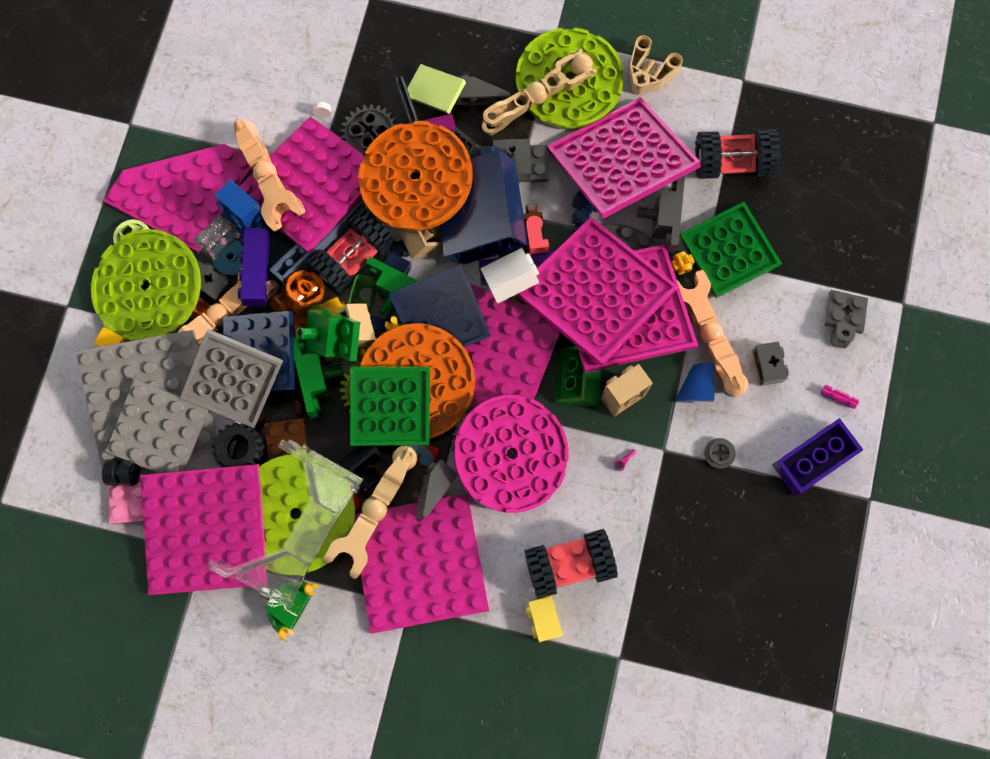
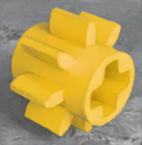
(682, 263)

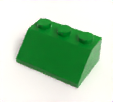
(573, 384)

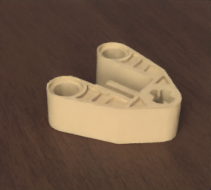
(661, 77)

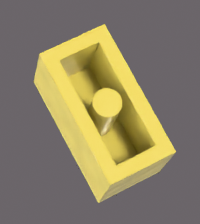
(544, 619)

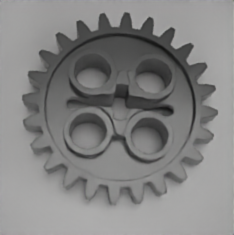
(382, 122)

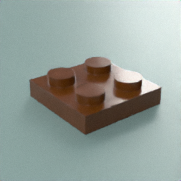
(284, 431)

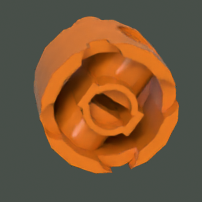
(304, 291)

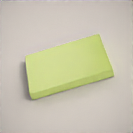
(435, 88)

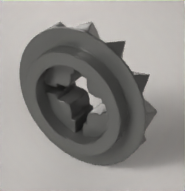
(726, 447)

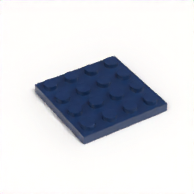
(443, 302)
(269, 334)

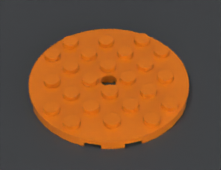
(421, 202)
(450, 368)

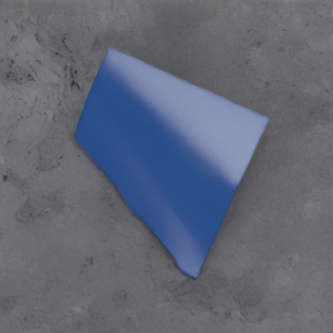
(698, 384)

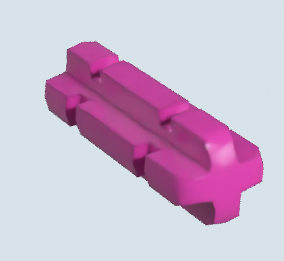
(840, 396)

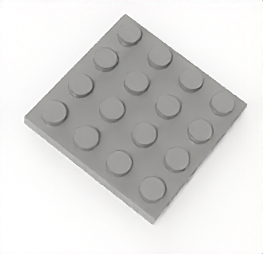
(231, 378)
(156, 429)

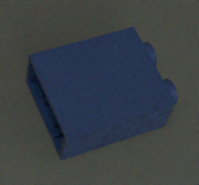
(491, 215)

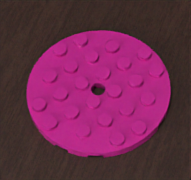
(482, 449)

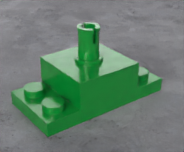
(387, 280)
(330, 334)
(313, 377)

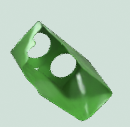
(366, 282)

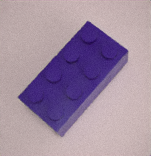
(817, 457)

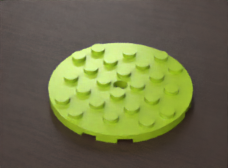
(588, 100)
(166, 302)
(286, 488)

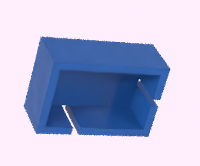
(239, 207)

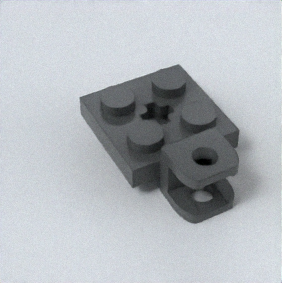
(845, 325)

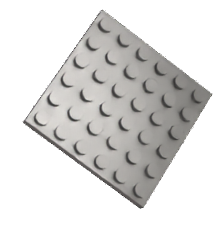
(111, 369)

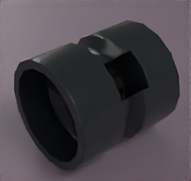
(120, 473)

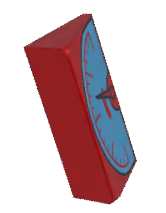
(425, 454)

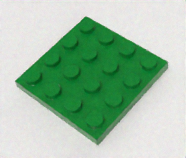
(730, 249)
(389, 405)

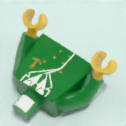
(283, 617)

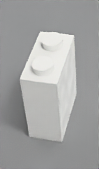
(510, 275)

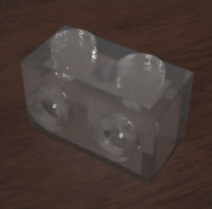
(216, 237)

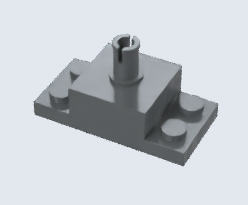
(529, 159)
(666, 215)

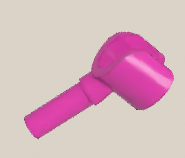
(625, 459)

